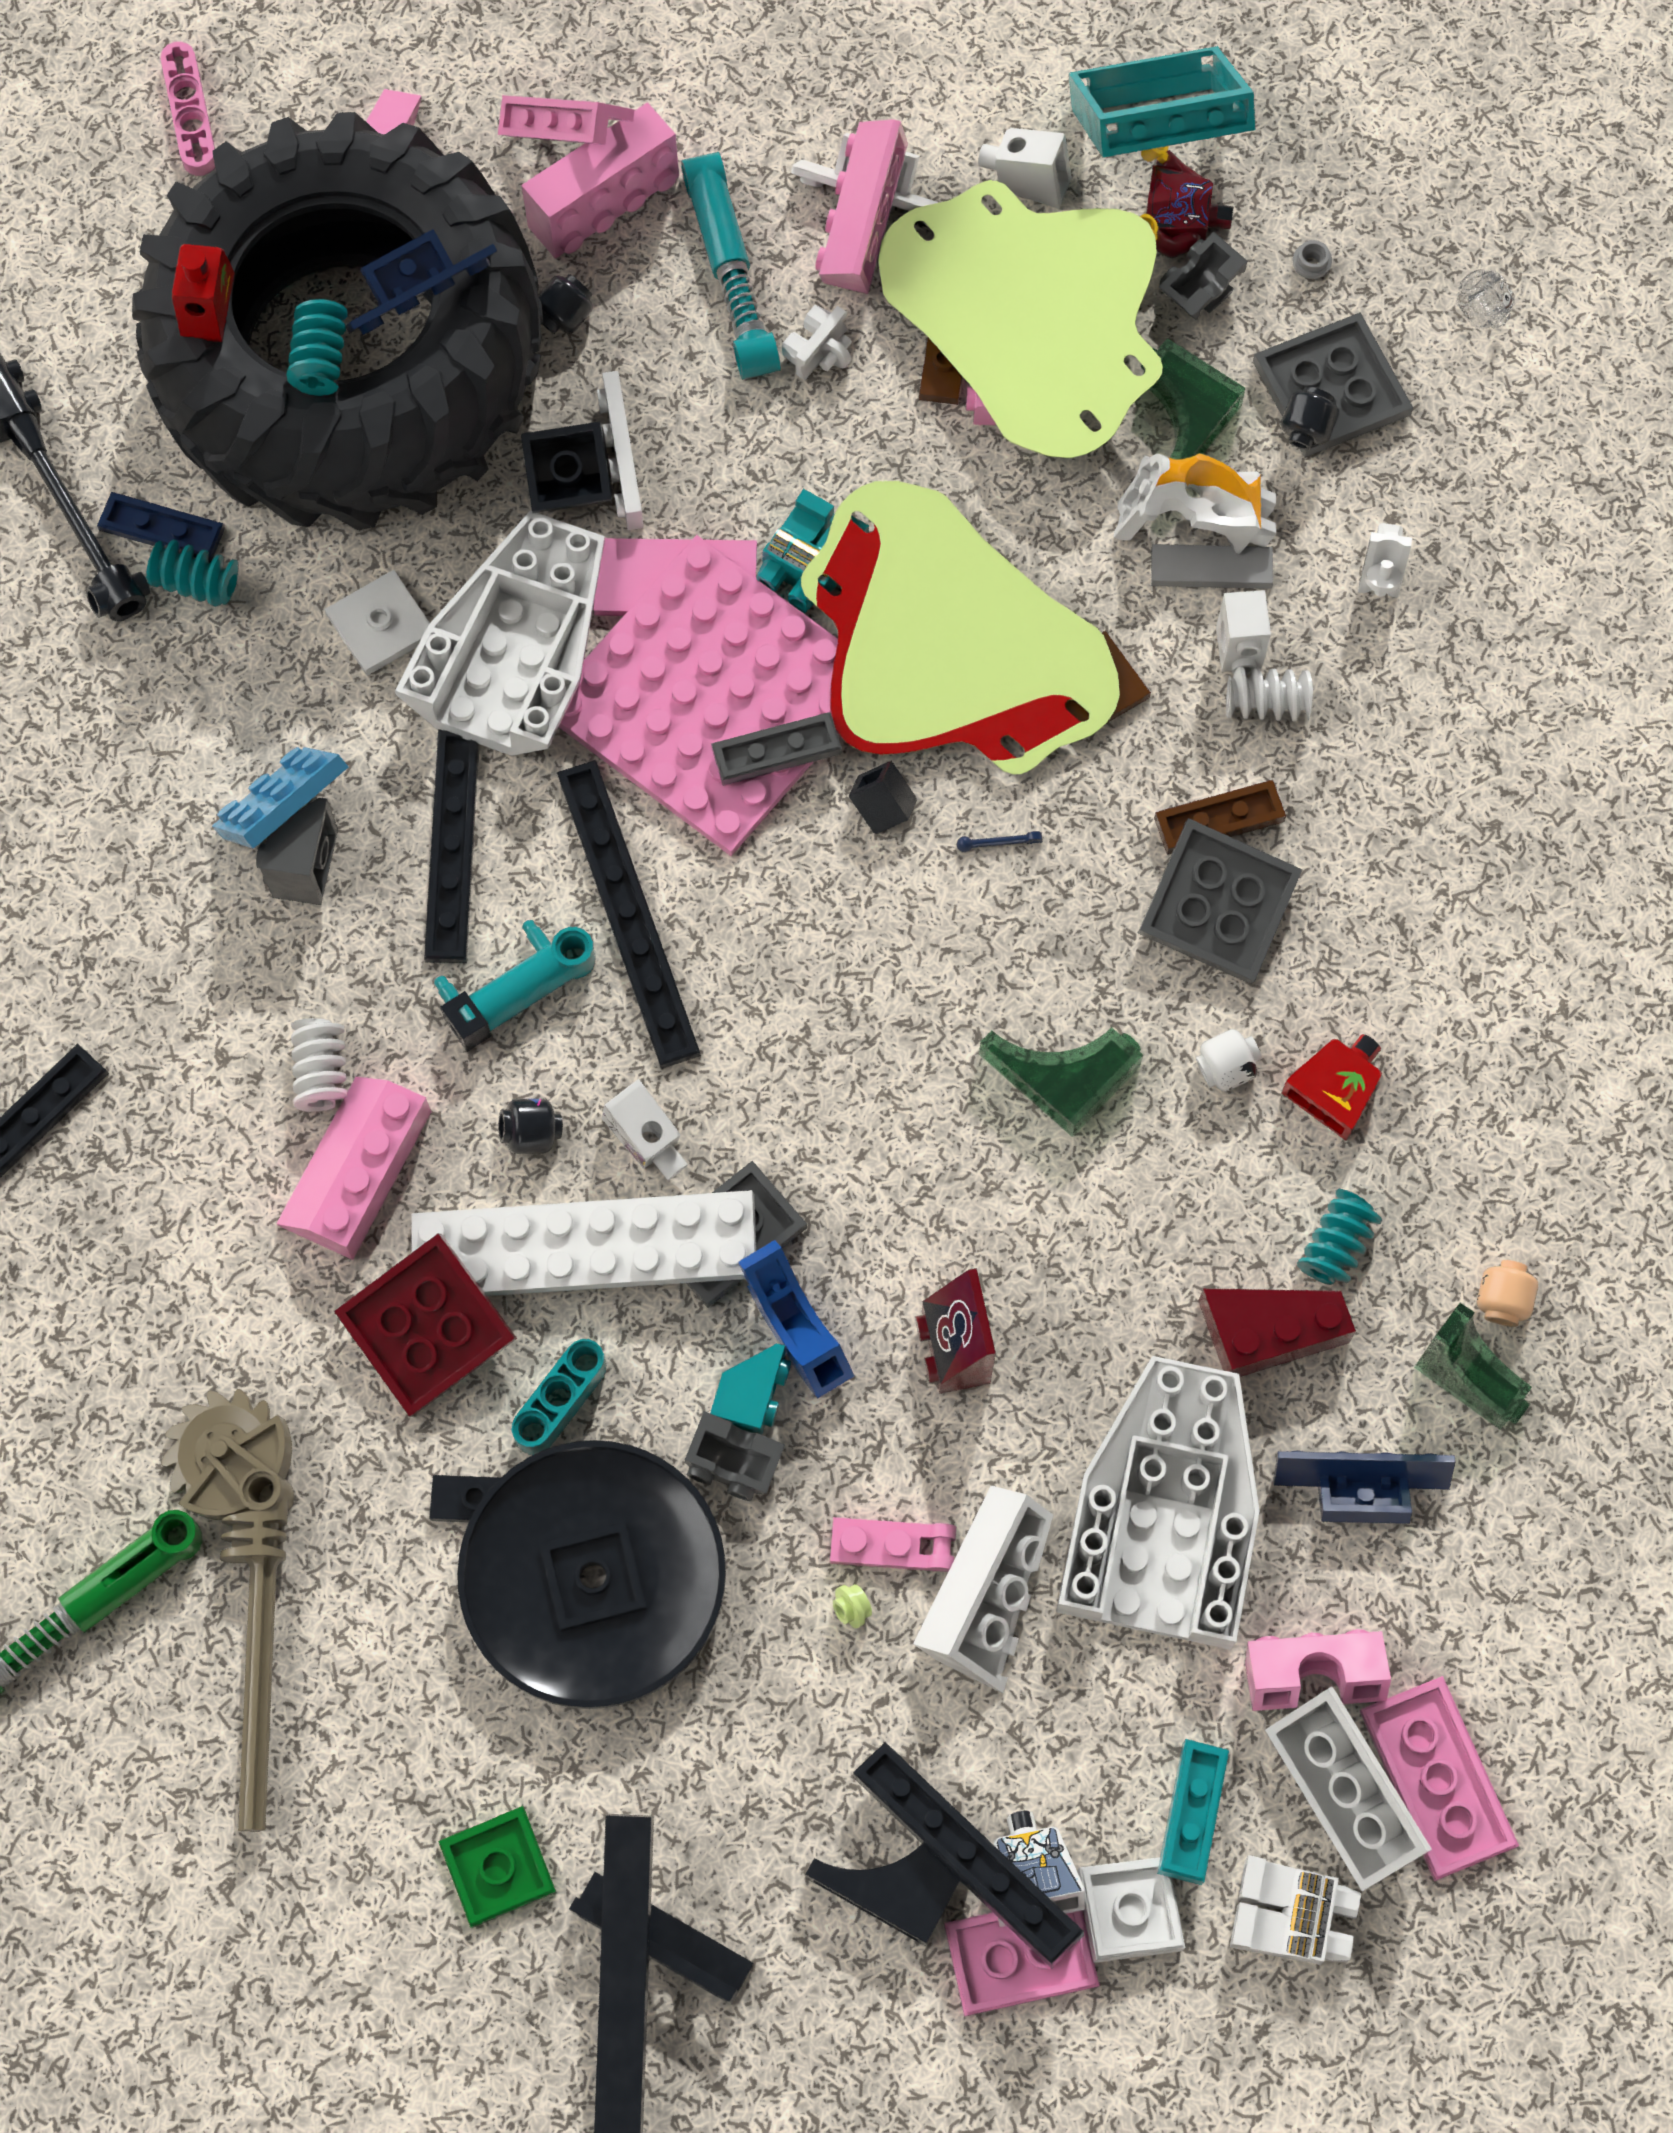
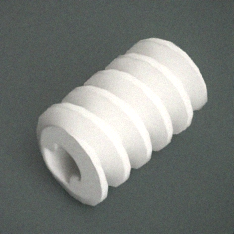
(1269, 693)
(316, 1064)

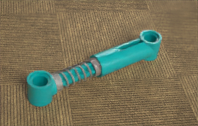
(707, 187)

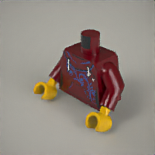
(1180, 204)

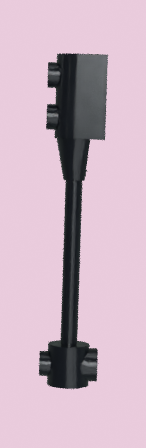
(114, 588)

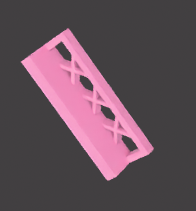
(558, 119)

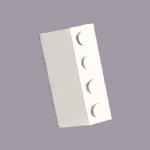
(1347, 1789)

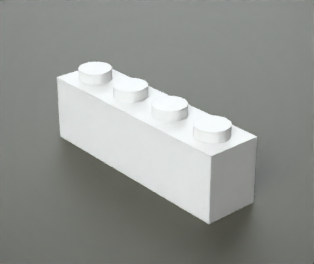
(987, 1588)

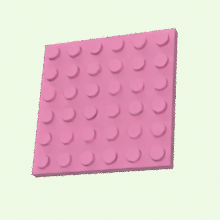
(694, 666)

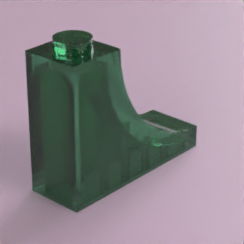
(1196, 399)
(1070, 1082)
(1472, 1372)

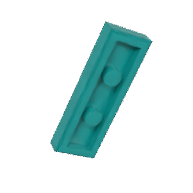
(1193, 1812)

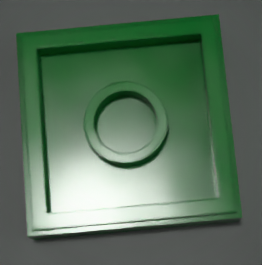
(497, 1867)

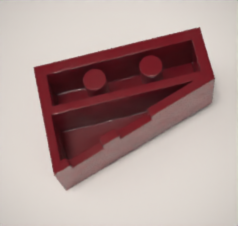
(1273, 1326)

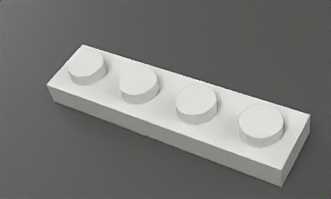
(617, 436)

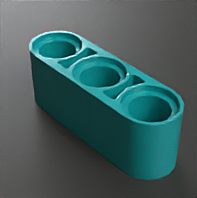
(562, 1376)

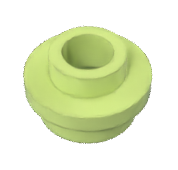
(851, 1605)

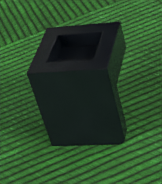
(883, 797)

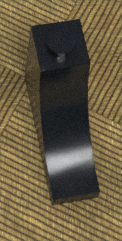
(902, 1894)

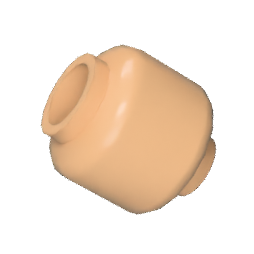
(1507, 1293)

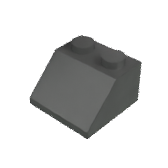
(300, 854)

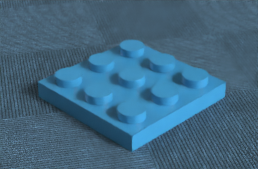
(278, 796)

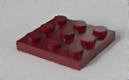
(425, 1325)

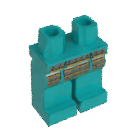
(797, 545)

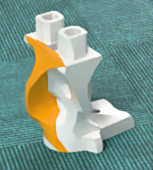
(1228, 500)

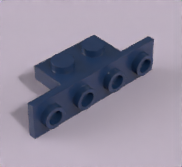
(411, 271)
(1364, 1484)

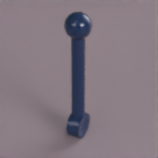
(965, 844)

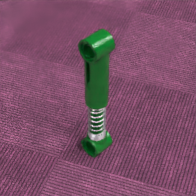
(103, 1591)

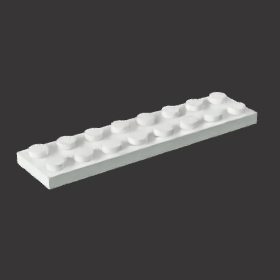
(598, 1242)

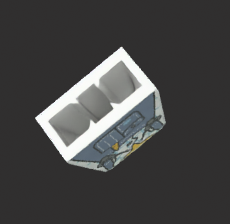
(1043, 1860)

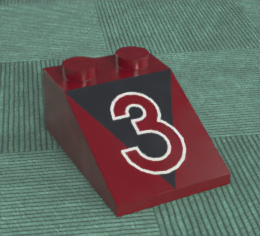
(957, 1335)

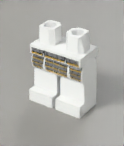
(1306, 1915)

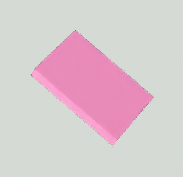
(1001, 1971)

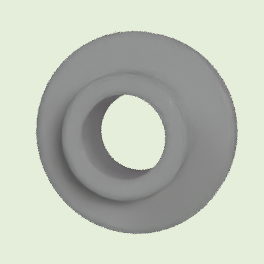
(1316, 250)

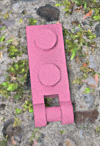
(891, 1544)

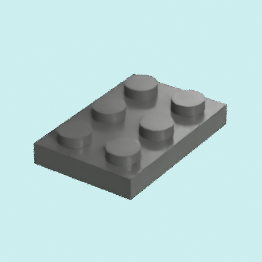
(773, 1221)

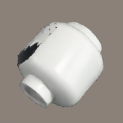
(1228, 1060)

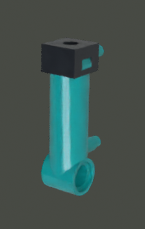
(518, 988)

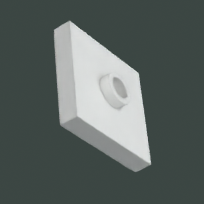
(379, 622)
(1130, 1910)

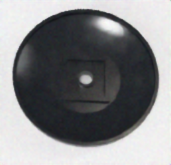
(581, 1510)

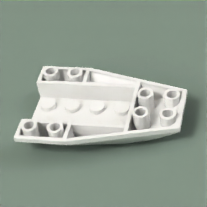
(510, 640)

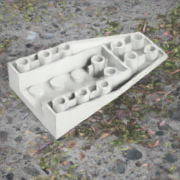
(1168, 1511)

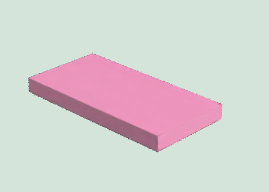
(634, 564)
(1439, 1777)

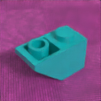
(749, 1388)

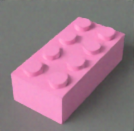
(601, 182)

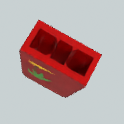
(204, 279)
(1336, 1083)

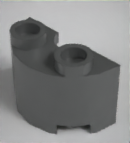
(1205, 278)
(732, 1457)

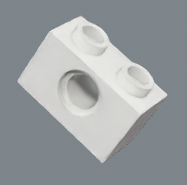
(1243, 630)

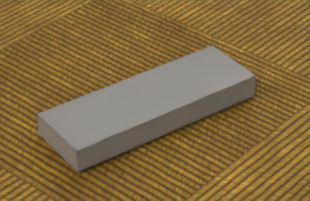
(1211, 566)

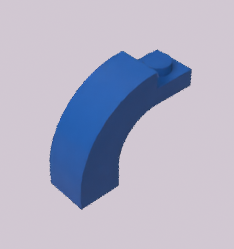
(793, 1320)

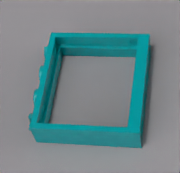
(1166, 123)

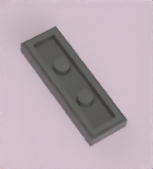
(776, 748)

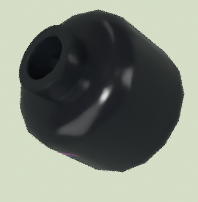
(565, 304)
(1309, 418)
(529, 1126)

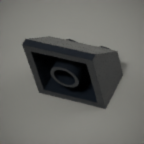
(566, 467)

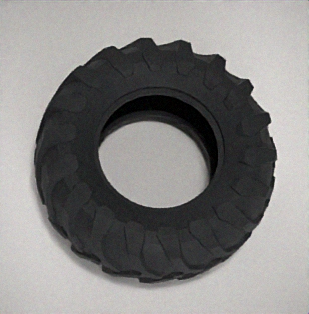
(382, 436)

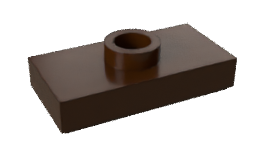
(939, 378)

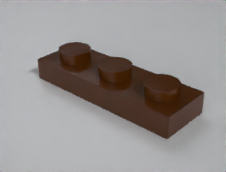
(1227, 813)

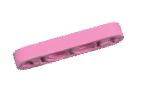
(188, 109)

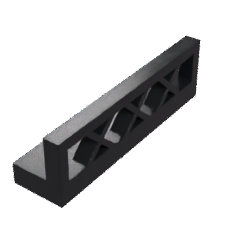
(677, 1946)

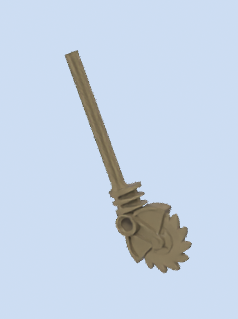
(224, 1463)

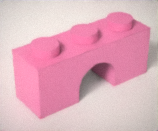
(1351, 1660)

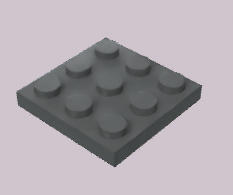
(1346, 364)
(1220, 901)

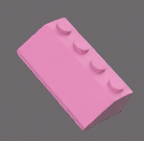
(863, 205)
(355, 1165)

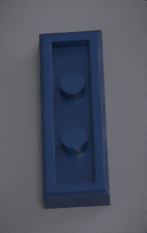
(154, 523)

